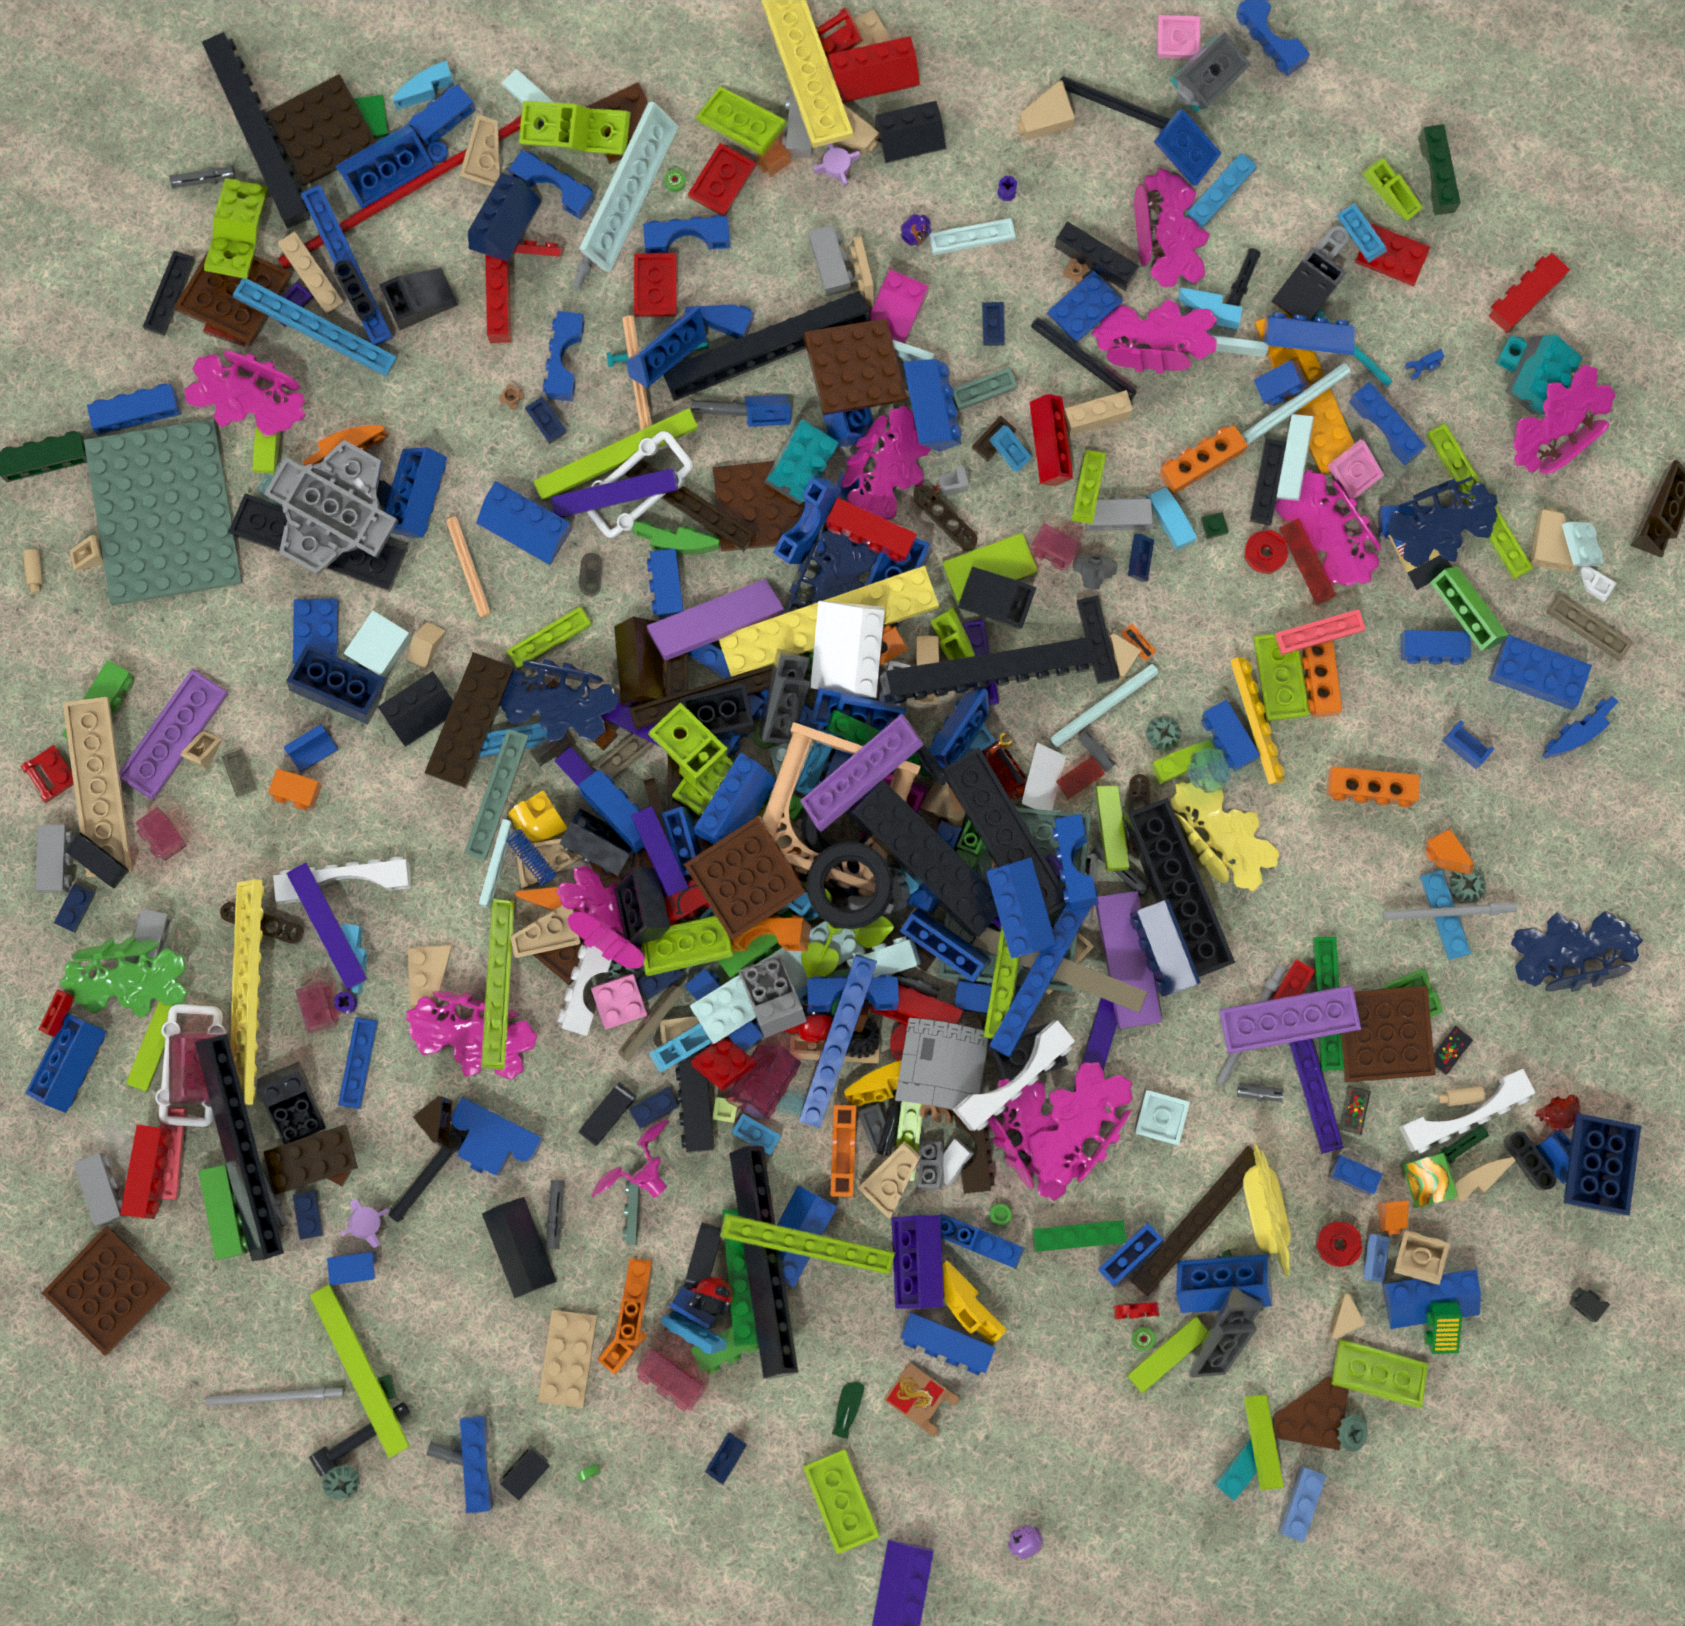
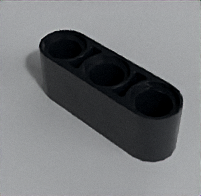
(351, 281)
(96, 860)
(607, 1114)
(1540, 1166)
(703, 1254)

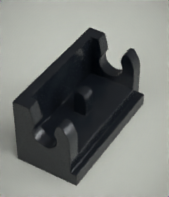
(524, 1472)

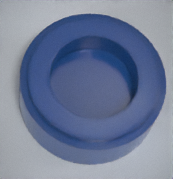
(437, 152)

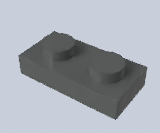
(873, 1124)

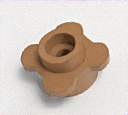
(1075, 276)
(505, 396)

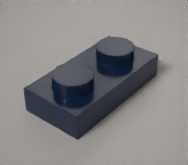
(993, 323)
(545, 420)
(1141, 557)
(74, 908)
(656, 983)
(654, 1107)
(307, 1215)
(726, 1458)

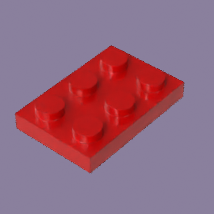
(722, 179)
(1401, 260)
(655, 285)

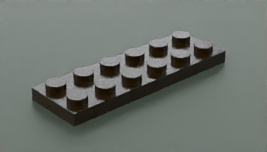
(469, 720)

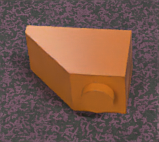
(1448, 853)
(1393, 1216)
(617, 1354)

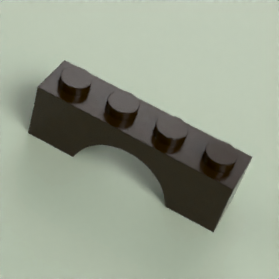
(977, 1176)

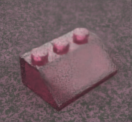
(185, 1072)
(765, 1083)
(670, 1380)

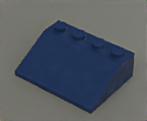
(1602, 1165)

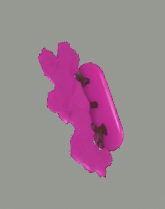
(1174, 232)
(1564, 413)

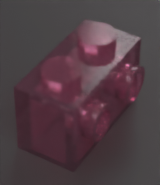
(1055, 547)
(161, 834)
(316, 1007)

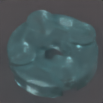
(1219, 770)

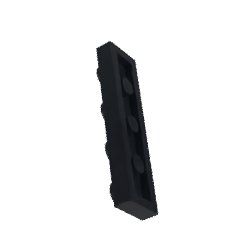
(168, 293)
(1268, 482)
(1095, 628)

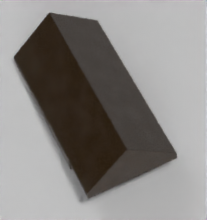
(1663, 513)
(638, 663)
(436, 1119)

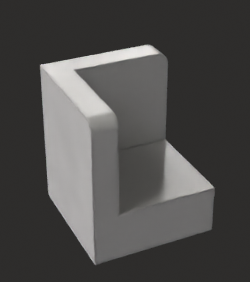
(954, 482)

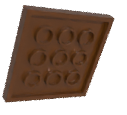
(211, 299)
(854, 366)
(753, 503)
(745, 878)
(1392, 1038)
(106, 1290)

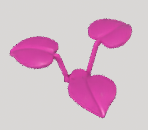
(647, 1176)

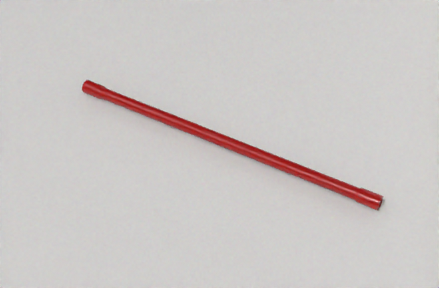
(403, 191)

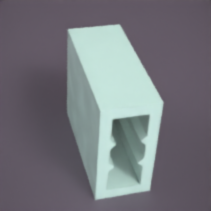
(377, 645)

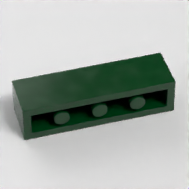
(42, 456)

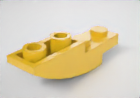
(874, 1086)
(967, 1309)

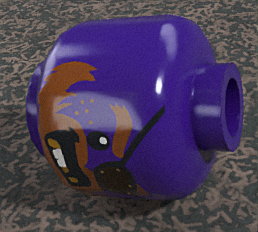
(915, 229)

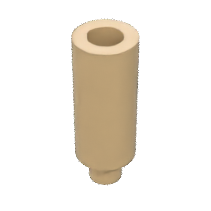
(32, 570)
(1462, 1096)

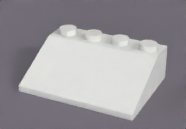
(847, 648)

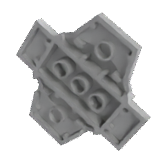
(331, 507)

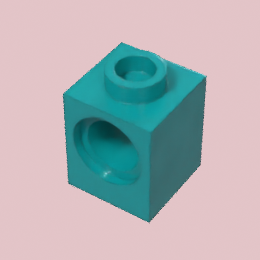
(1508, 360)

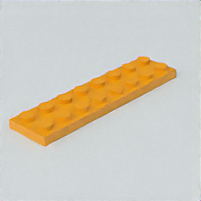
(1329, 431)

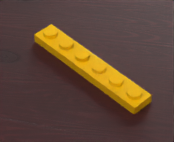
(1260, 728)

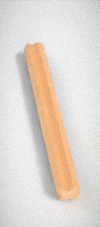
(468, 567)

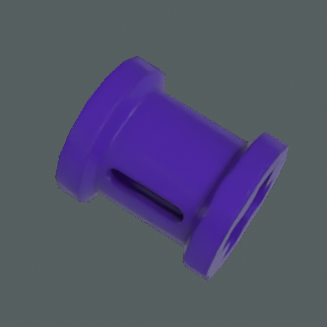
(1007, 195)
(351, 999)

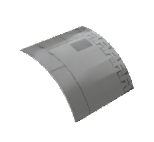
(941, 1063)

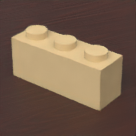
(1098, 413)

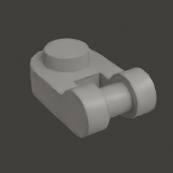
(1335, 238)

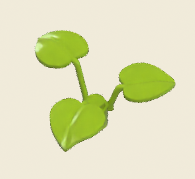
(822, 960)

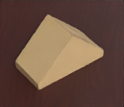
(87, 554)
(425, 644)
(1124, 654)
(202, 749)
(1346, 1317)

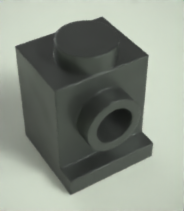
(1588, 1304)

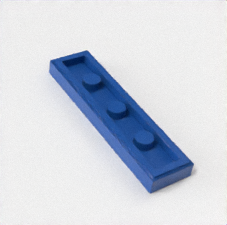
(358, 1063)

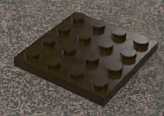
(321, 129)

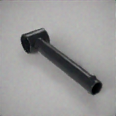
(425, 1178)
(326, 1459)

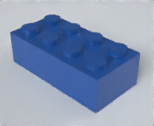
(1540, 672)

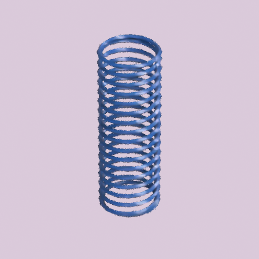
(547, 876)

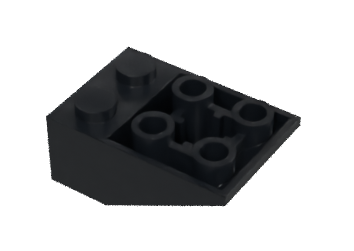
(1309, 285)
(418, 296)
(997, 597)
(290, 1103)

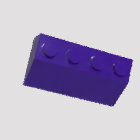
(917, 1262)
(903, 1585)

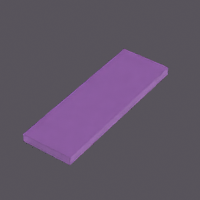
(715, 619)
(171, 733)
(861, 772)
(1125, 958)
(1290, 1019)

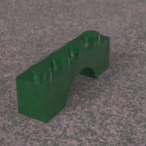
(1443, 182)

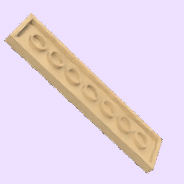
(97, 776)

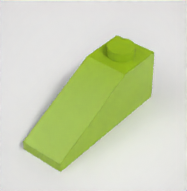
(1176, 763)

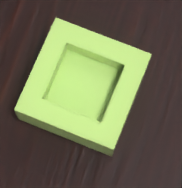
(724, 1111)

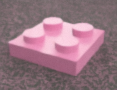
(1178, 36)
(1355, 469)
(619, 1001)

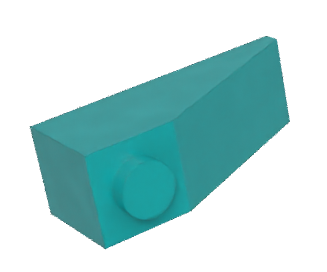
(1238, 1472)

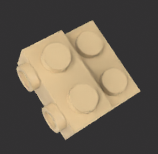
(1422, 1257)

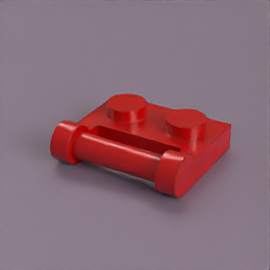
(843, 38)
(56, 770)

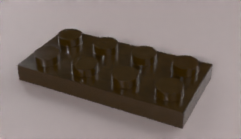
(310, 1159)

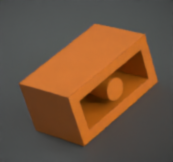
(294, 789)

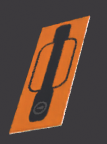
(1135, 638)

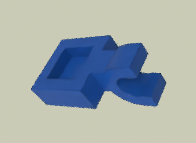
(1428, 362)

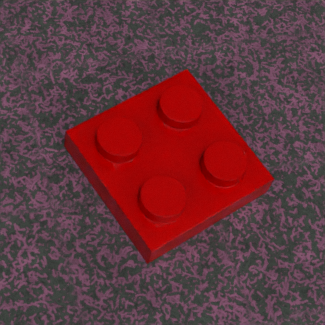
(723, 1063)

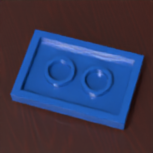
(1187, 147)
(1084, 307)
(316, 625)

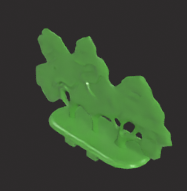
(130, 982)

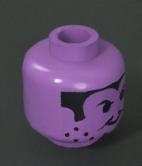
(1025, 1541)

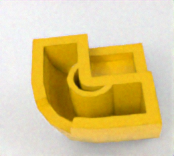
(537, 818)

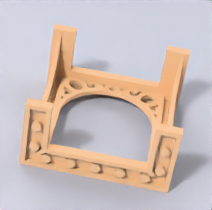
(783, 790)

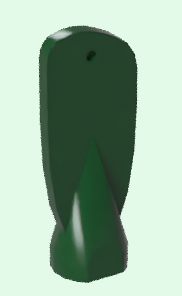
(847, 1408)

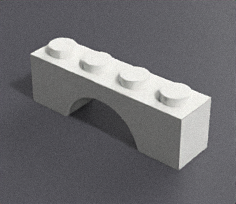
(575, 1014)

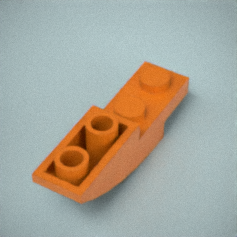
(360, 436)
(633, 1302)

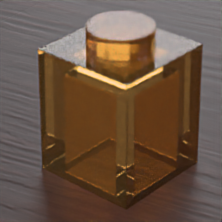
(774, 159)

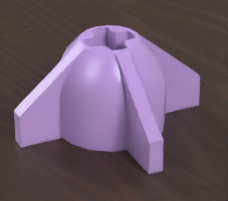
(836, 163)
(364, 1222)

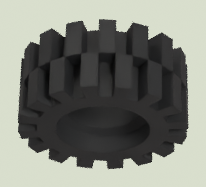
(868, 1045)

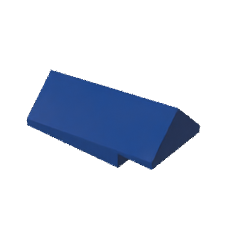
(866, 710)

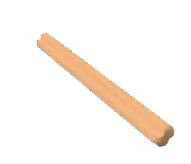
(640, 390)

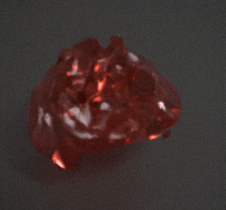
(1560, 1112)

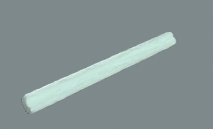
(1296, 403)
(1104, 705)

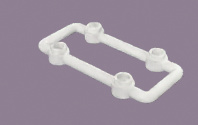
(647, 447)
(171, 1028)

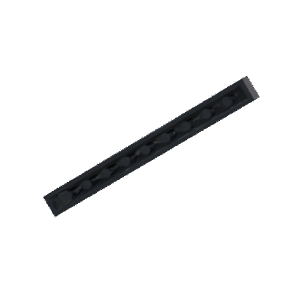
(255, 129)
(761, 347)
(986, 670)
(239, 1148)
(764, 1266)

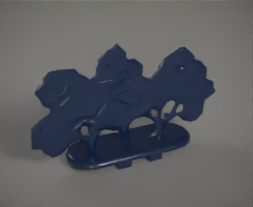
(1442, 525)
(836, 575)
(561, 705)
(1570, 947)

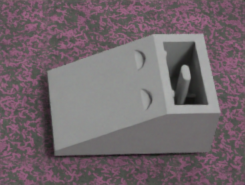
(772, 996)

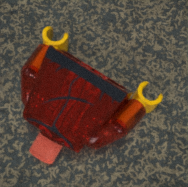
(1006, 768)

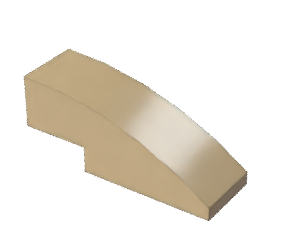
(1481, 1177)

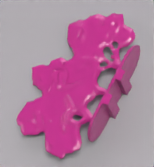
(1160, 330)
(239, 395)
(894, 463)
(1327, 530)
(603, 906)
(466, 1035)
(1078, 1119)
(1031, 1122)

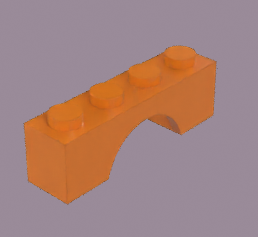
(791, 933)
(843, 1151)

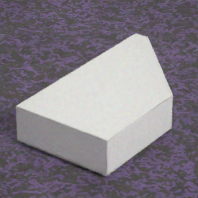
(1596, 583)
(954, 1160)

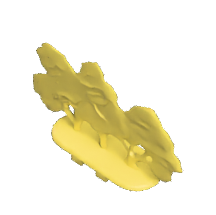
(1228, 832)
(1267, 1210)

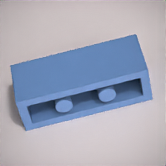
(1302, 1504)

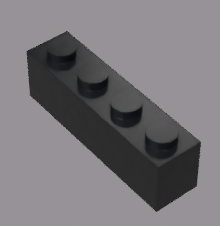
(1096, 256)
(696, 1109)

